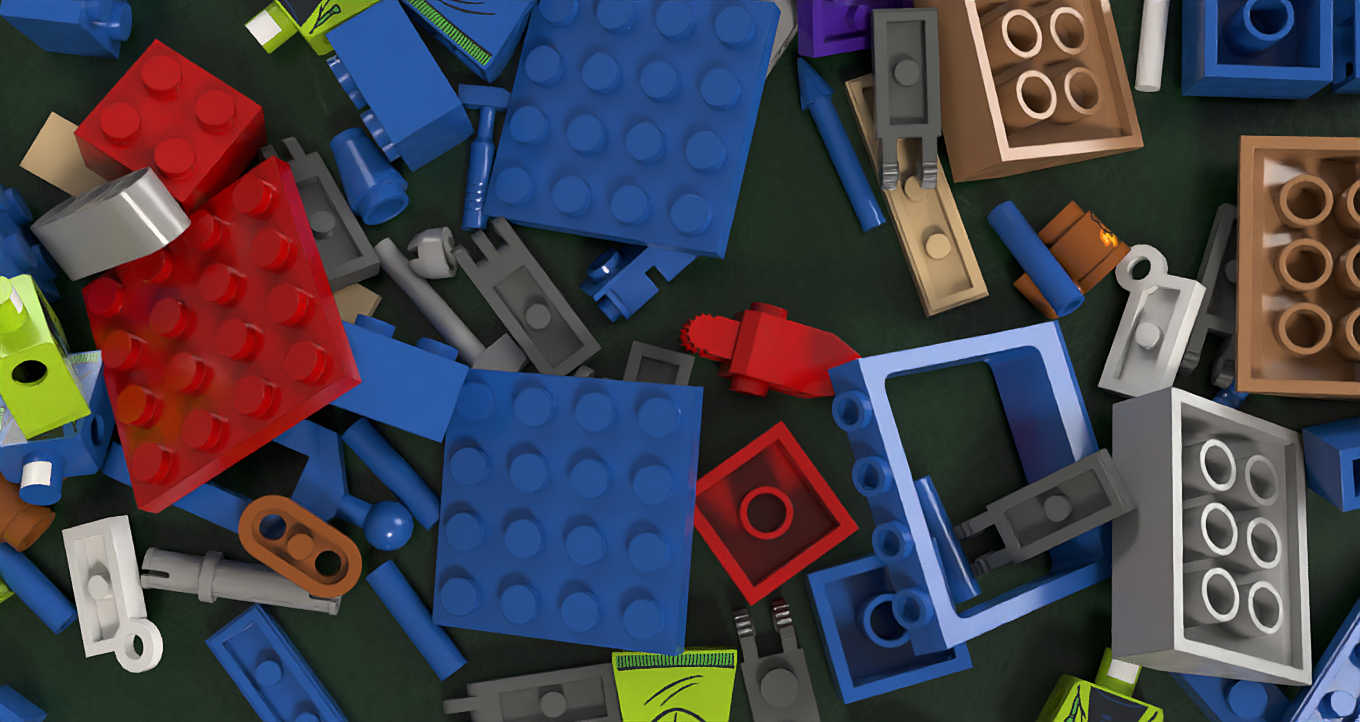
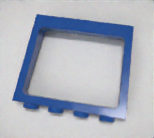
(1049, 434)

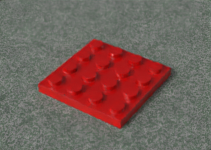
(219, 337)

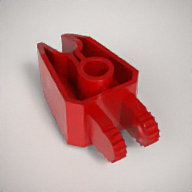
(767, 351)

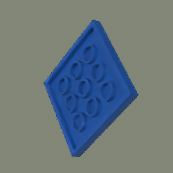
(634, 120)
(569, 509)

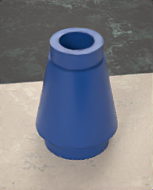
(368, 178)

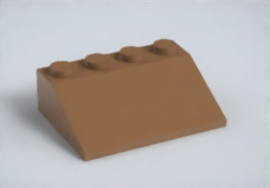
(1030, 85)
(1298, 267)

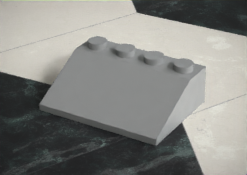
(1217, 544)

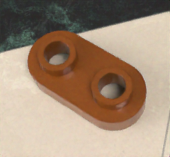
(300, 544)

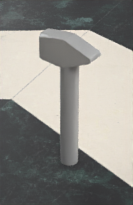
(501, 355)

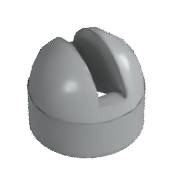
(434, 253)

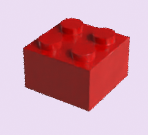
(178, 123)
(768, 513)

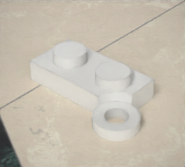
(1151, 327)
(110, 593)

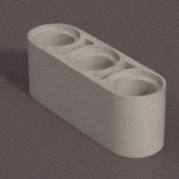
(111, 224)

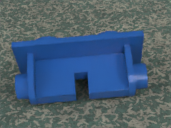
(623, 278)

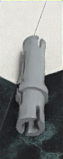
(218, 577)

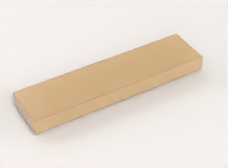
(922, 218)

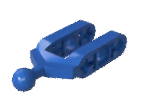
(319, 489)

